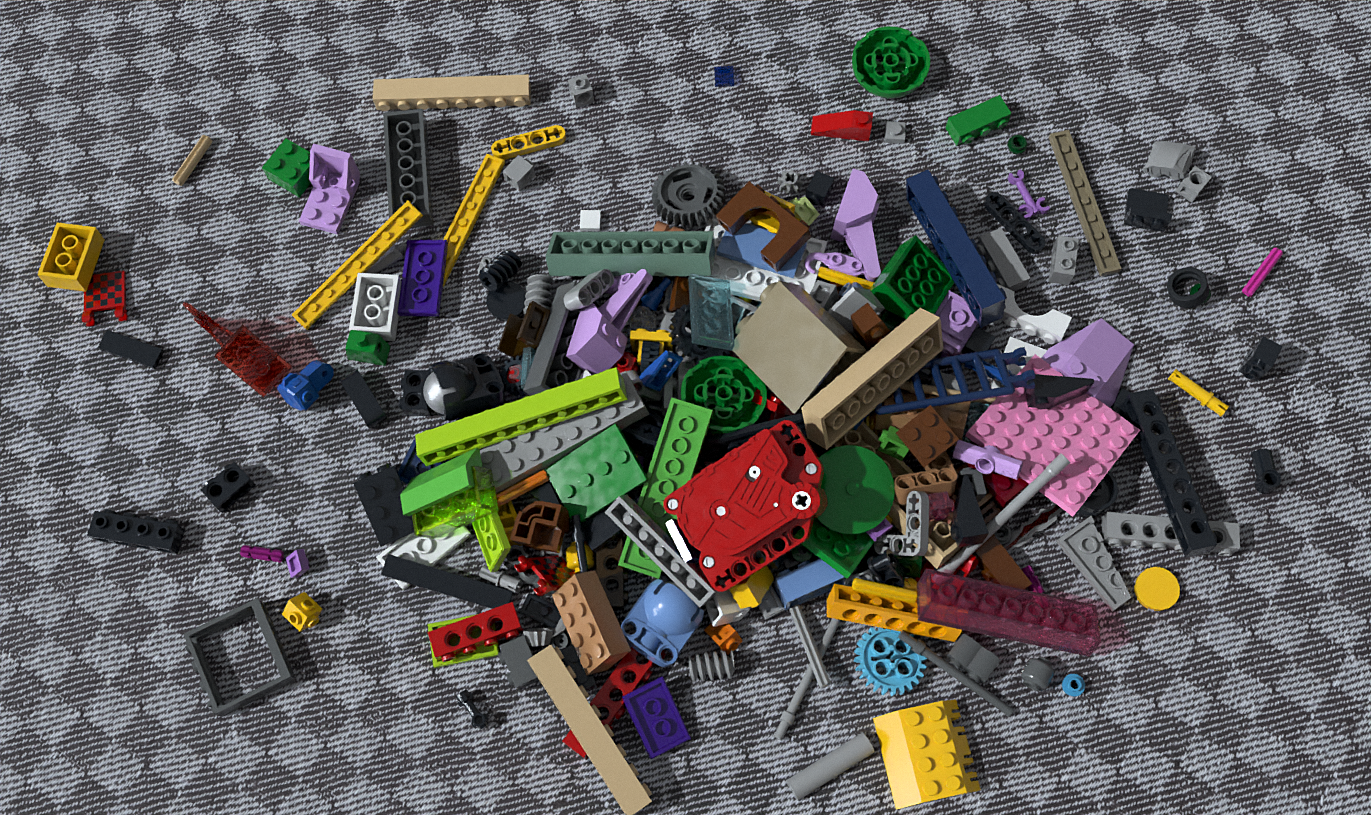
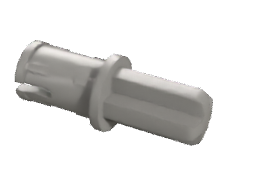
(501, 579)

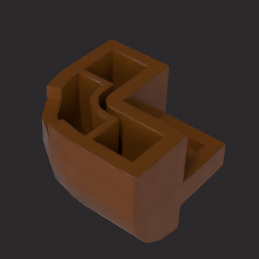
(541, 526)

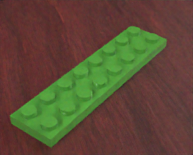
(669, 469)

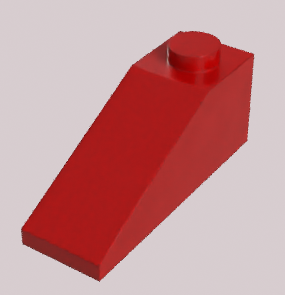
(843, 125)

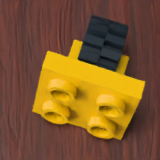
(649, 345)

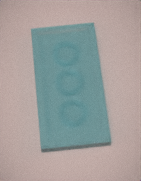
(711, 312)

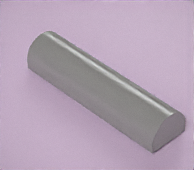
(830, 766)

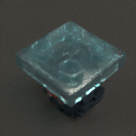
(517, 371)

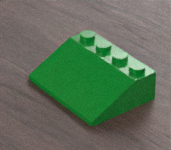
(912, 280)

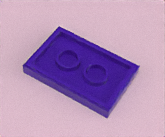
(656, 717)

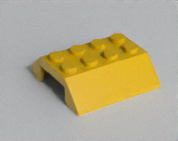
(925, 753)

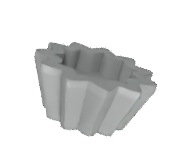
(538, 636)

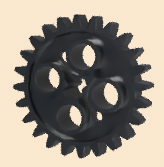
(684, 340)

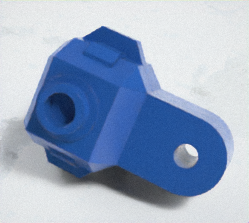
(303, 387)

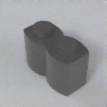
(973, 659)

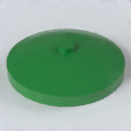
(856, 488)

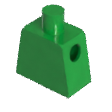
(363, 348)

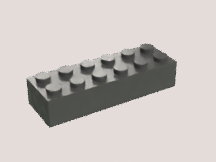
(408, 163)
(550, 364)

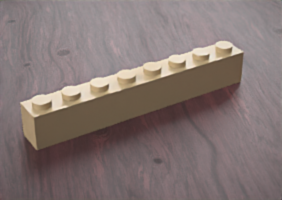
(452, 92)
(589, 730)

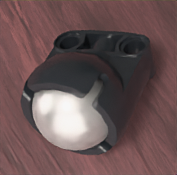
(463, 387)

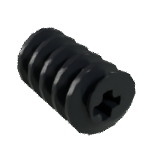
(500, 270)

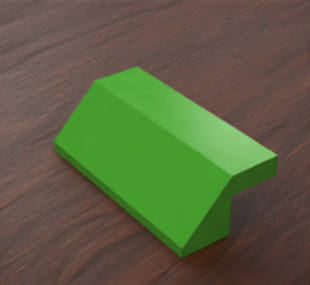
(440, 483)

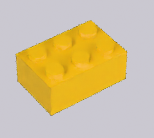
(71, 257)

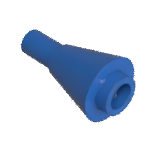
(653, 297)

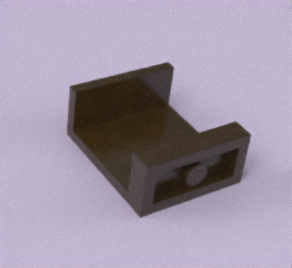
(524, 332)

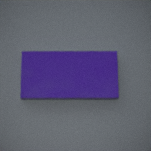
(422, 278)

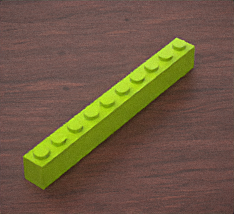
(521, 416)

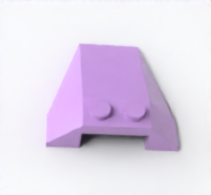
(1096, 354)

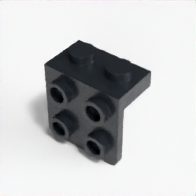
(1147, 210)

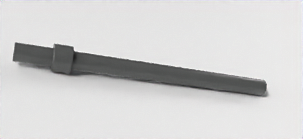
(919, 647)

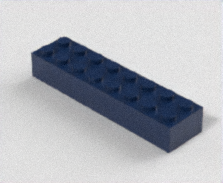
(955, 248)

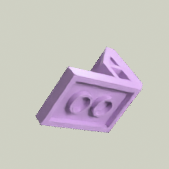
(334, 186)

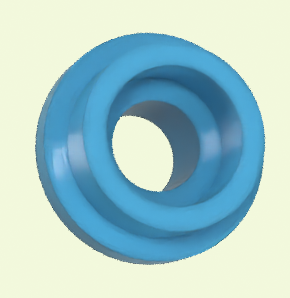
(1067, 687)

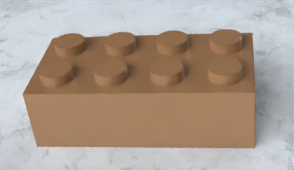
(591, 622)

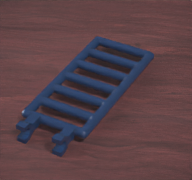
(1001, 360)

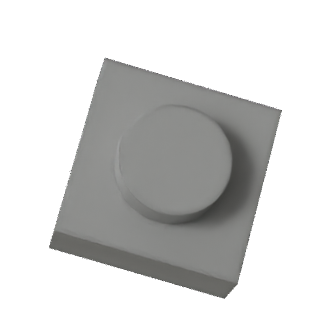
(895, 132)

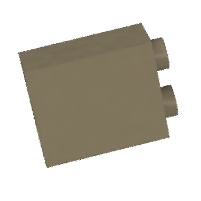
(794, 344)

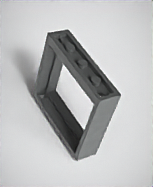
(202, 666)

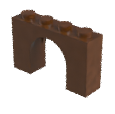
(753, 202)

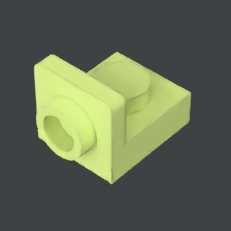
(804, 210)

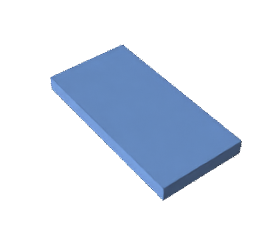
(746, 248)

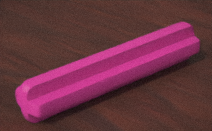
(1262, 272)

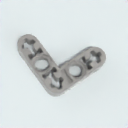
(913, 535)

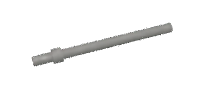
(787, 717)

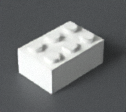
(376, 304)

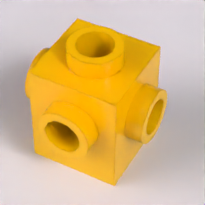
(302, 611)

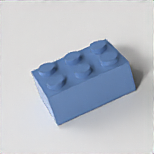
(806, 582)

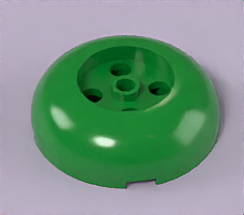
(891, 45)
(725, 375)

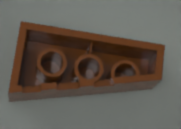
(868, 327)

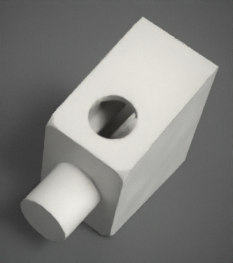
(723, 608)

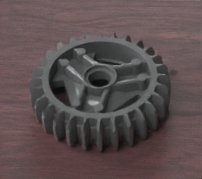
(685, 181)

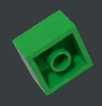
(289, 167)

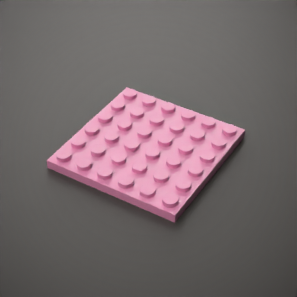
(1079, 429)

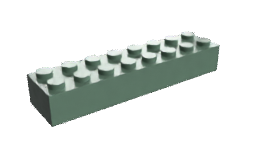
(628, 252)

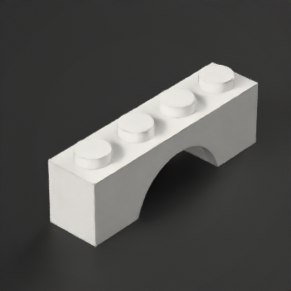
(1049, 326)

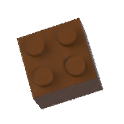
(927, 436)

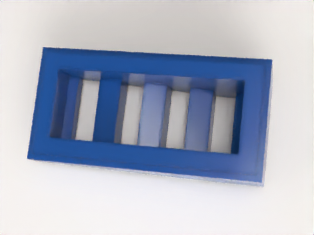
(653, 378)

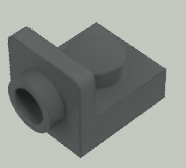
(976, 481)

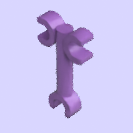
(1030, 207)

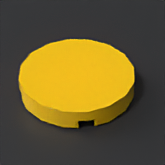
(1157, 589)

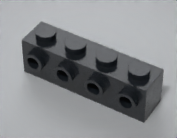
(136, 532)

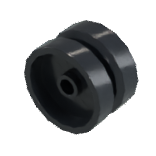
(1100, 498)

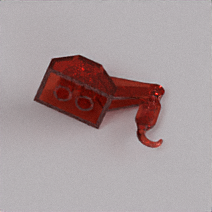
(245, 354)

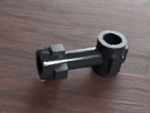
(478, 719)

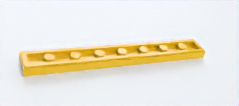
(471, 209)
(359, 262)

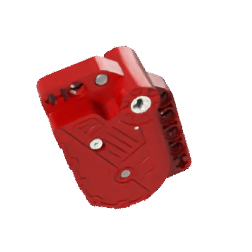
(750, 503)

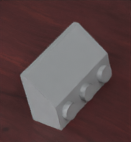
(850, 303)

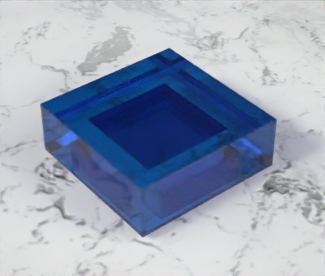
(724, 76)

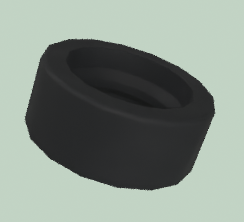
(1184, 274)

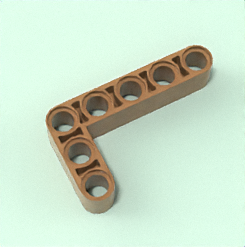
(937, 478)

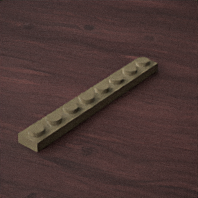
(1084, 203)

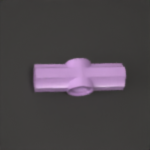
(988, 459)

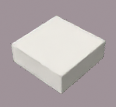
(590, 220)

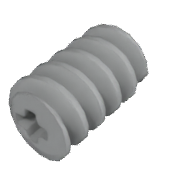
(538, 290)
(711, 666)

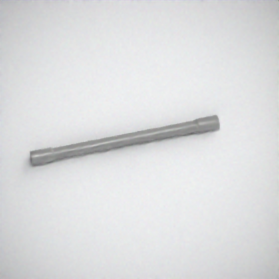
(1051, 471)

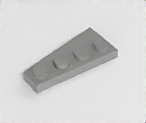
(1089, 555)

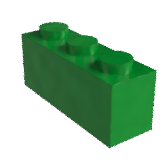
(978, 120)

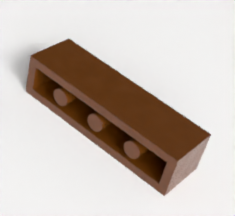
(999, 566)

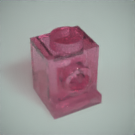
(940, 506)

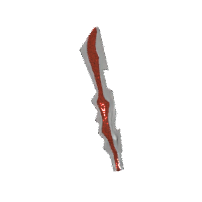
(1034, 525)

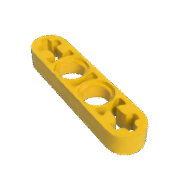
(527, 139)

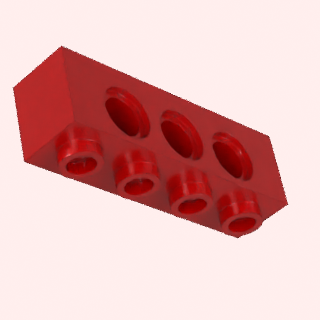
(441, 637)

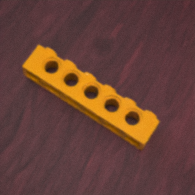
(882, 612)

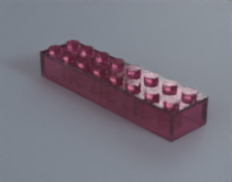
(1007, 612)

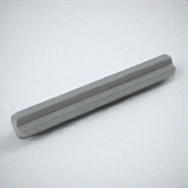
(810, 646)

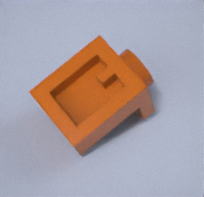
(724, 636)

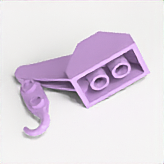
(855, 227)
(598, 331)

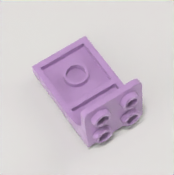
(956, 324)

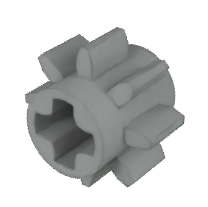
(789, 182)

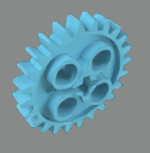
(892, 679)

